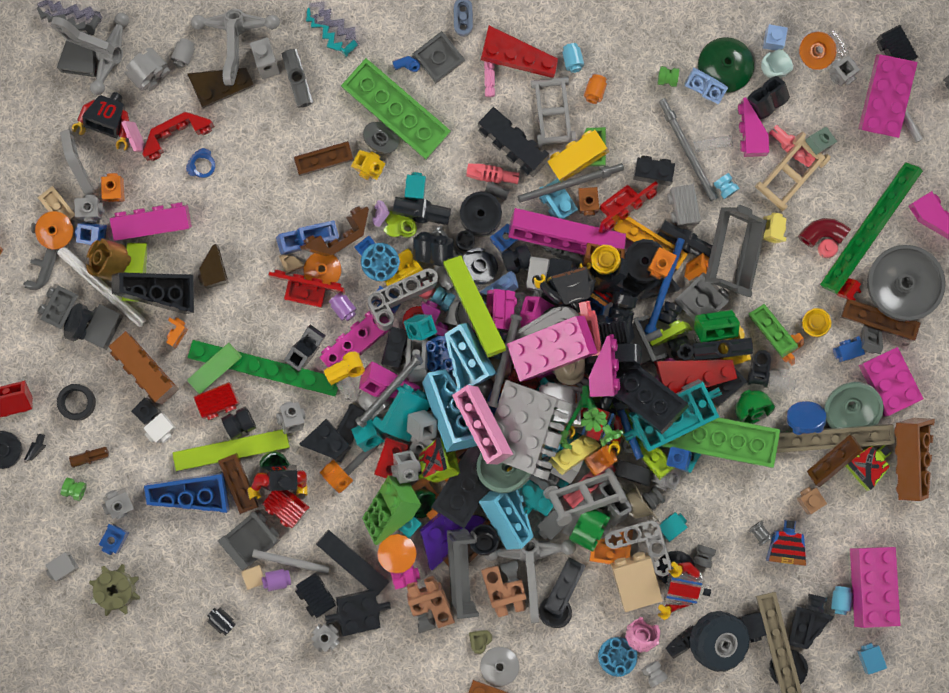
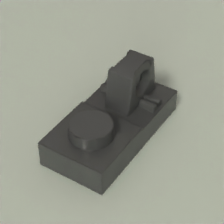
(872, 340)

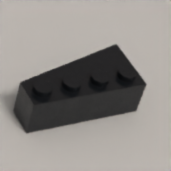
(513, 142)
(165, 291)

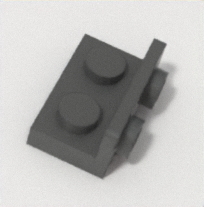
(57, 306)

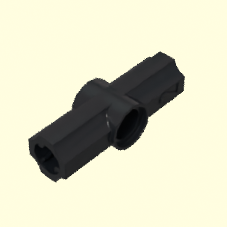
(421, 211)
(691, 244)
(735, 347)

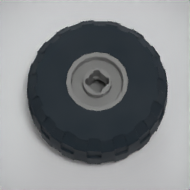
(719, 641)

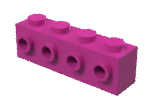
(150, 222)
(359, 339)

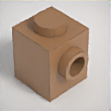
(811, 500)

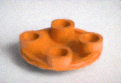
(396, 553)

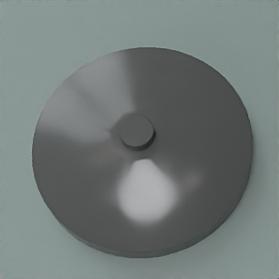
(906, 283)

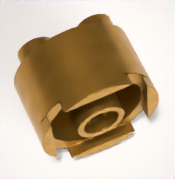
(107, 259)

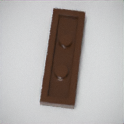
(323, 158)
(834, 461)
(237, 483)

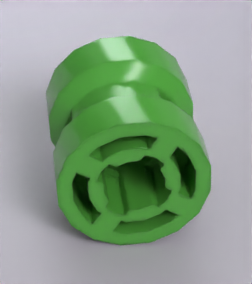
(668, 76)
(73, 489)

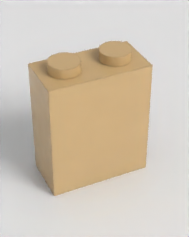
(636, 581)

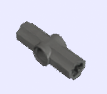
(294, 67)

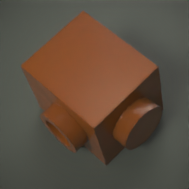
(588, 201)

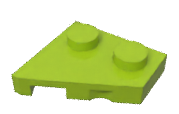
(675, 329)

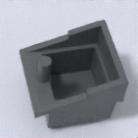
(649, 352)

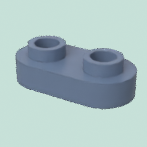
(463, 18)

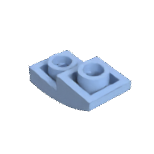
(706, 85)

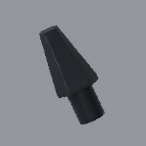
(36, 447)

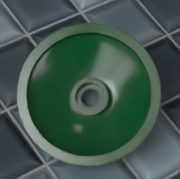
(713, 63)

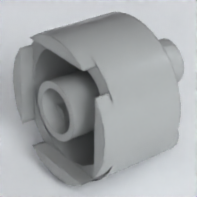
(147, 70)

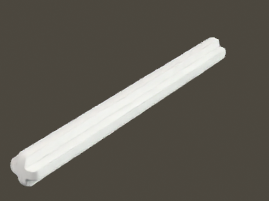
(102, 287)

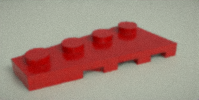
(516, 54)
(680, 373)

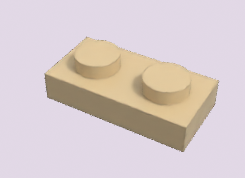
(54, 202)

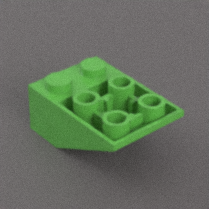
(390, 509)

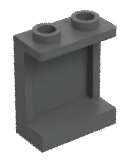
(249, 536)

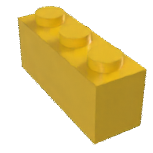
(578, 155)

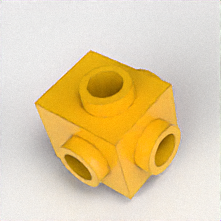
(368, 165)

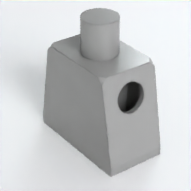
(264, 57)
(536, 268)

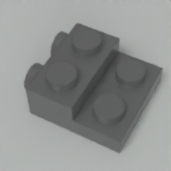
(702, 298)

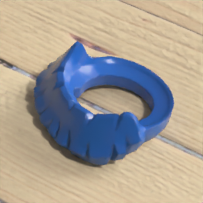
(201, 153)

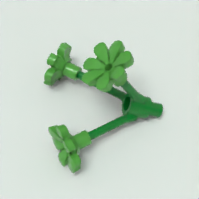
(591, 419)

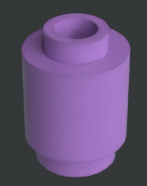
(343, 307)
(276, 580)

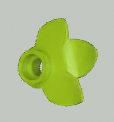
(396, 226)

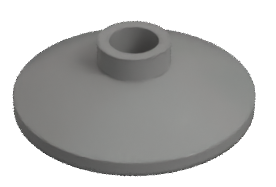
(492, 658)

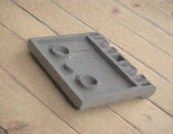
(526, 423)

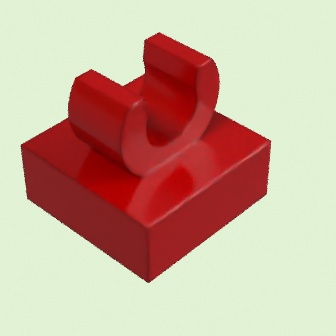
(849, 289)

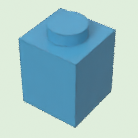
(871, 658)

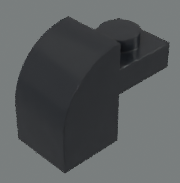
(613, 281)
(305, 348)

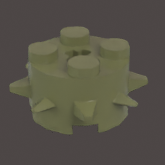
(124, 583)

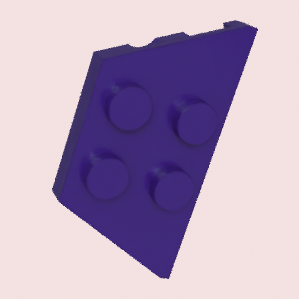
(435, 536)

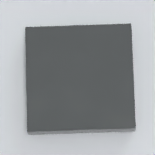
(438, 57)

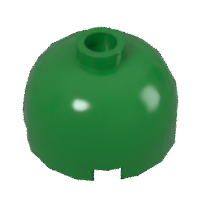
(753, 405)

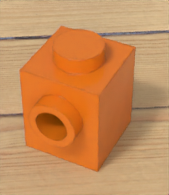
(112, 188)
(661, 263)

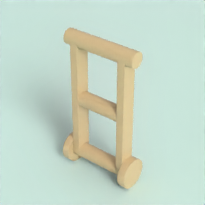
(821, 160)

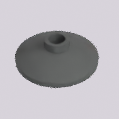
(380, 138)

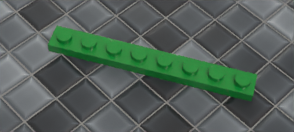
(871, 227)
(268, 369)

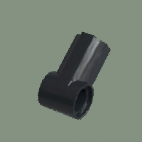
(681, 347)

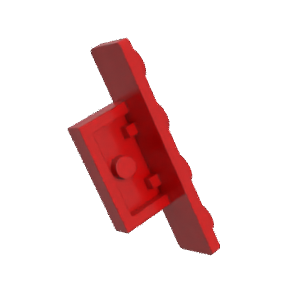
(622, 203)
(305, 291)

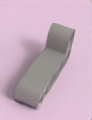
(404, 295)

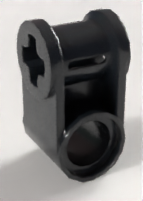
(759, 370)

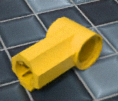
(349, 366)

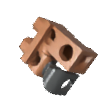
(504, 593)
(429, 598)

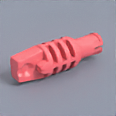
(801, 155)
(491, 174)

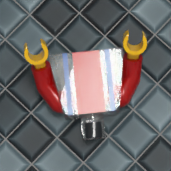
(682, 588)

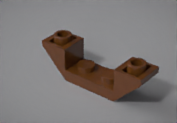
(357, 221)

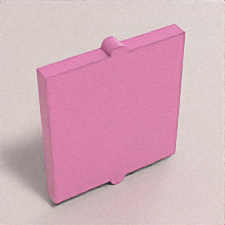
(134, 136)

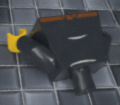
(569, 287)

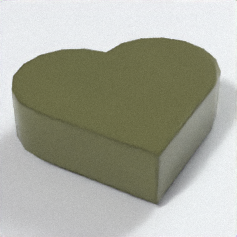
(479, 640)

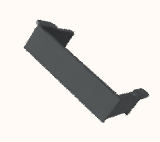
(749, 253)
(459, 572)

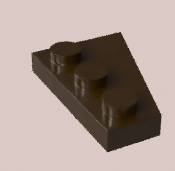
(211, 88)

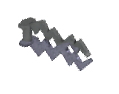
(62, 13)

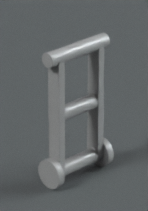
(571, 136)
(565, 517)

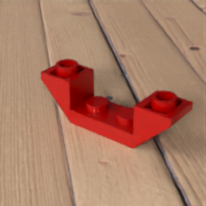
(153, 148)

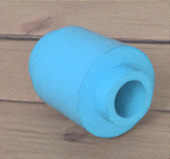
(573, 57)
(842, 600)

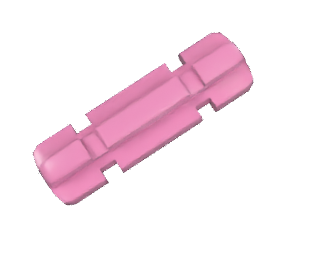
(489, 75)

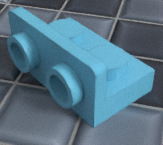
(559, 202)

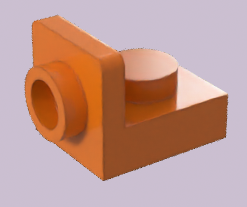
(696, 267)
(176, 335)

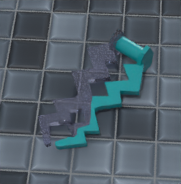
(349, 32)

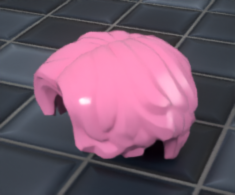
(642, 636)

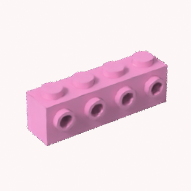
(482, 425)

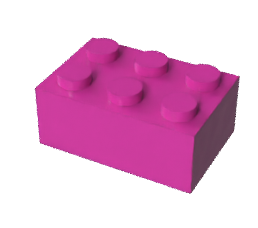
(892, 380)

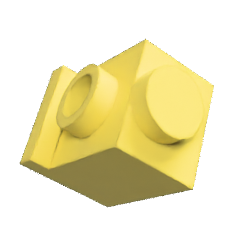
(775, 228)

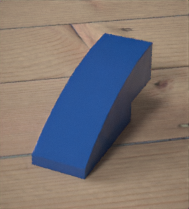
(290, 241)

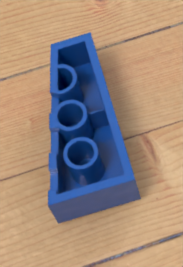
(190, 493)

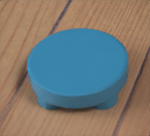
(380, 261)
(617, 657)

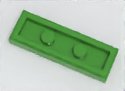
(773, 330)
(214, 368)

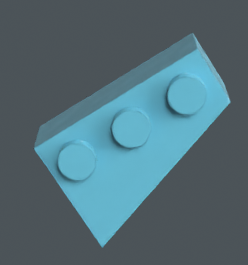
(468, 357)
(508, 518)

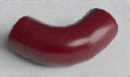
(823, 228)

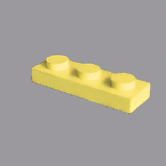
(567, 458)

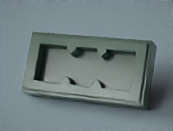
(821, 140)

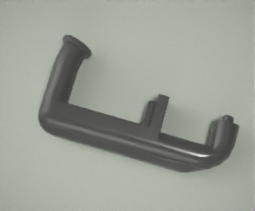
(46, 266)

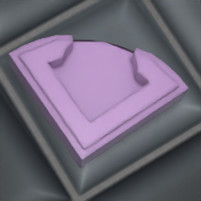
(380, 214)

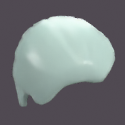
(776, 64)

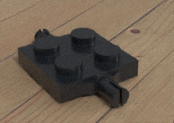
(358, 612)

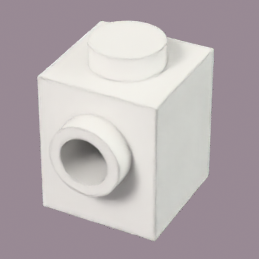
(159, 429)

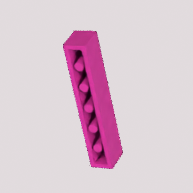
(559, 232)

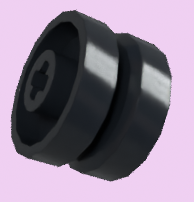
(483, 225)
(634, 254)

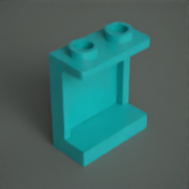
(396, 418)

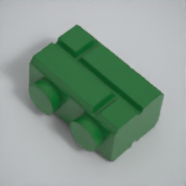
(716, 326)

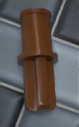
(89, 457)

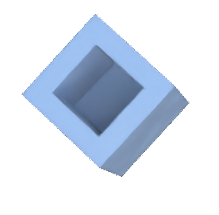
(775, 37)

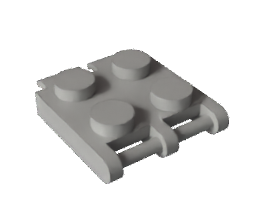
(568, 394)

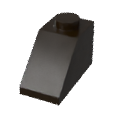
(213, 269)

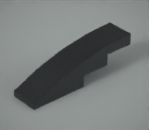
(352, 562)

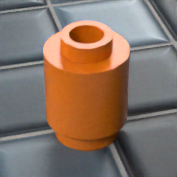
(595, 89)

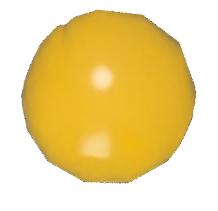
(605, 259)
(819, 319)

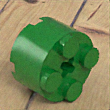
(589, 529)

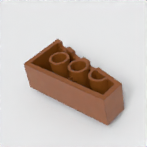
(143, 368)
(913, 458)

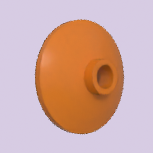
(810, 54)
(62, 234)
(332, 268)

